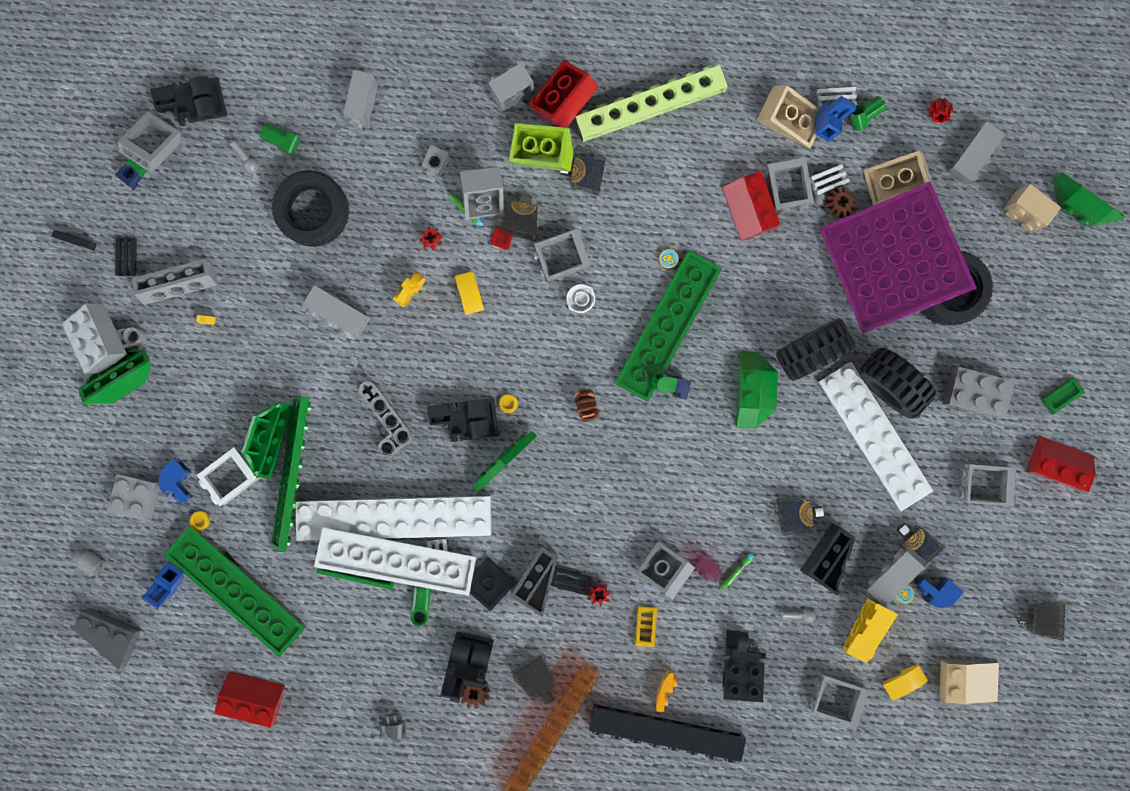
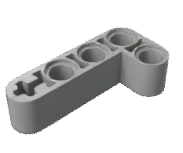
(383, 415)

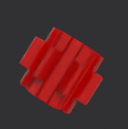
(940, 110)
(427, 244)
(600, 599)

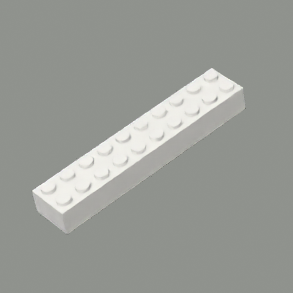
(396, 517)

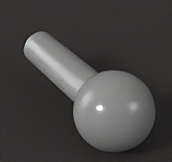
(250, 164)
(820, 199)
(807, 615)

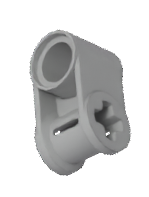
(126, 337)

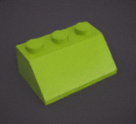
(541, 147)

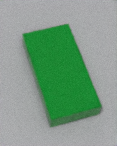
(1062, 395)

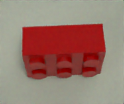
(563, 95)

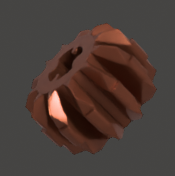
(833, 200)
(586, 405)
(481, 695)

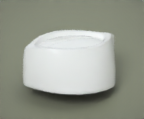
(580, 298)

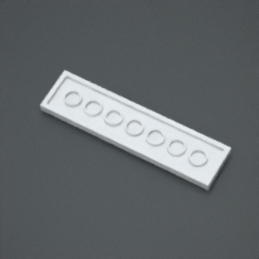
(875, 436)
(395, 561)

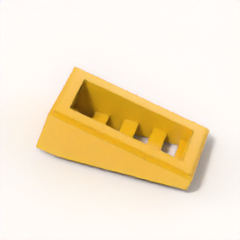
(643, 643)

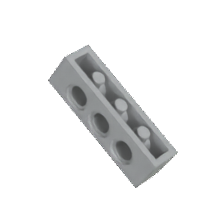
(174, 281)

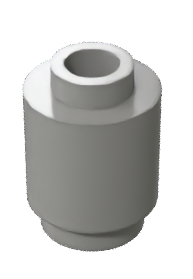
(88, 562)

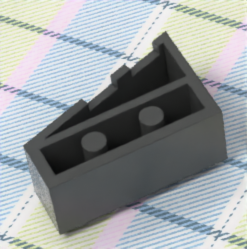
(536, 580)
(107, 635)

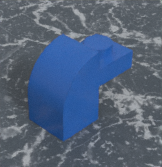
(830, 116)
(171, 479)
(164, 586)
(942, 595)

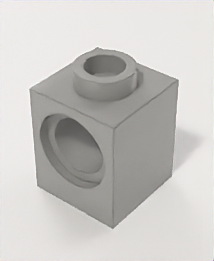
(435, 153)

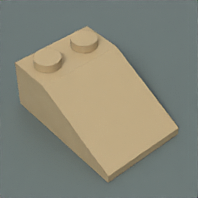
(789, 115)
(896, 176)
(968, 681)

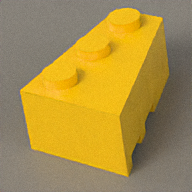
(869, 630)

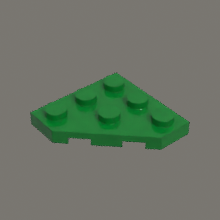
(503, 459)

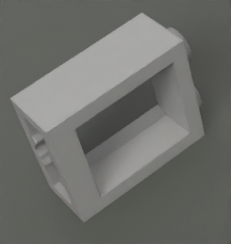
(360, 99)
(140, 156)
(784, 166)
(575, 236)
(1007, 485)
(856, 707)

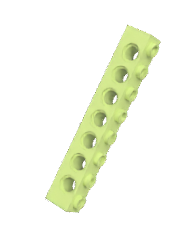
(711, 74)

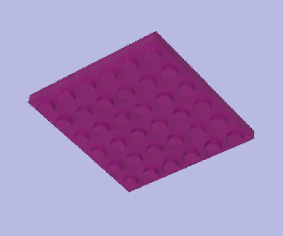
(897, 258)

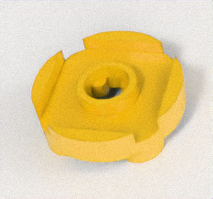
(410, 287)

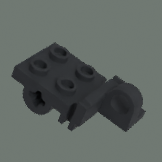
(194, 100)
(468, 420)
(466, 664)
(743, 672)

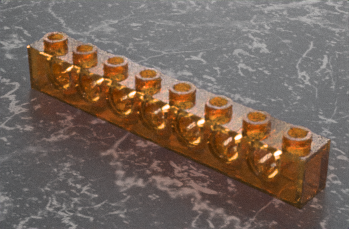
(552, 729)

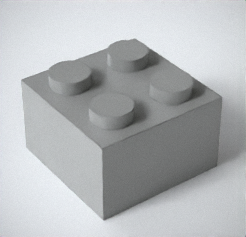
(511, 86)
(133, 497)
(665, 570)

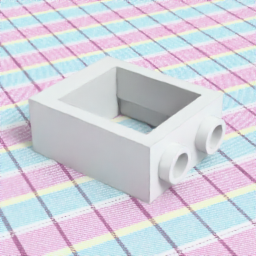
(206, 483)

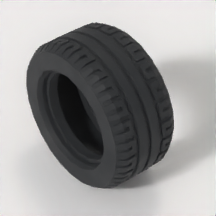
(289, 191)
(977, 301)

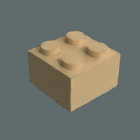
(1031, 208)

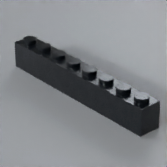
(667, 733)

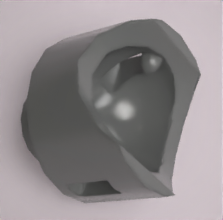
(392, 727)

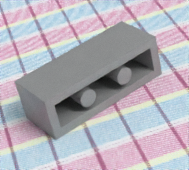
(977, 153)
(895, 575)

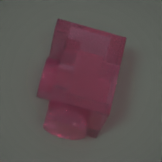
(707, 568)

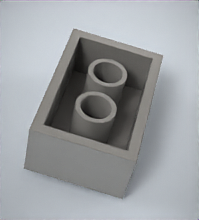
(482, 192)
(335, 312)
(94, 338)
(978, 392)

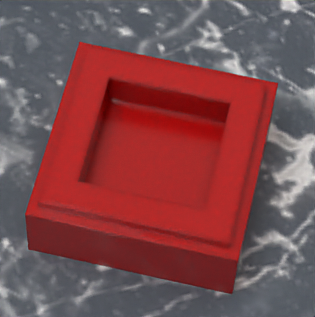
(499, 240)

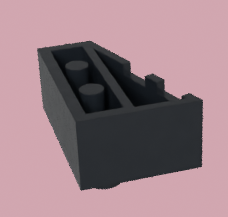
(829, 558)

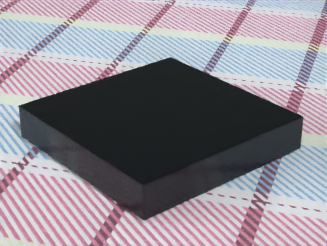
(490, 584)

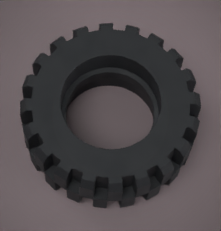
(815, 349)
(897, 383)

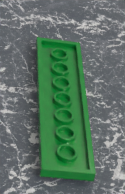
(668, 325)
(289, 480)
(234, 591)

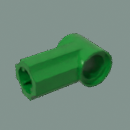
(864, 113)
(282, 139)
(421, 603)

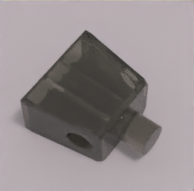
(1044, 619)
(536, 679)

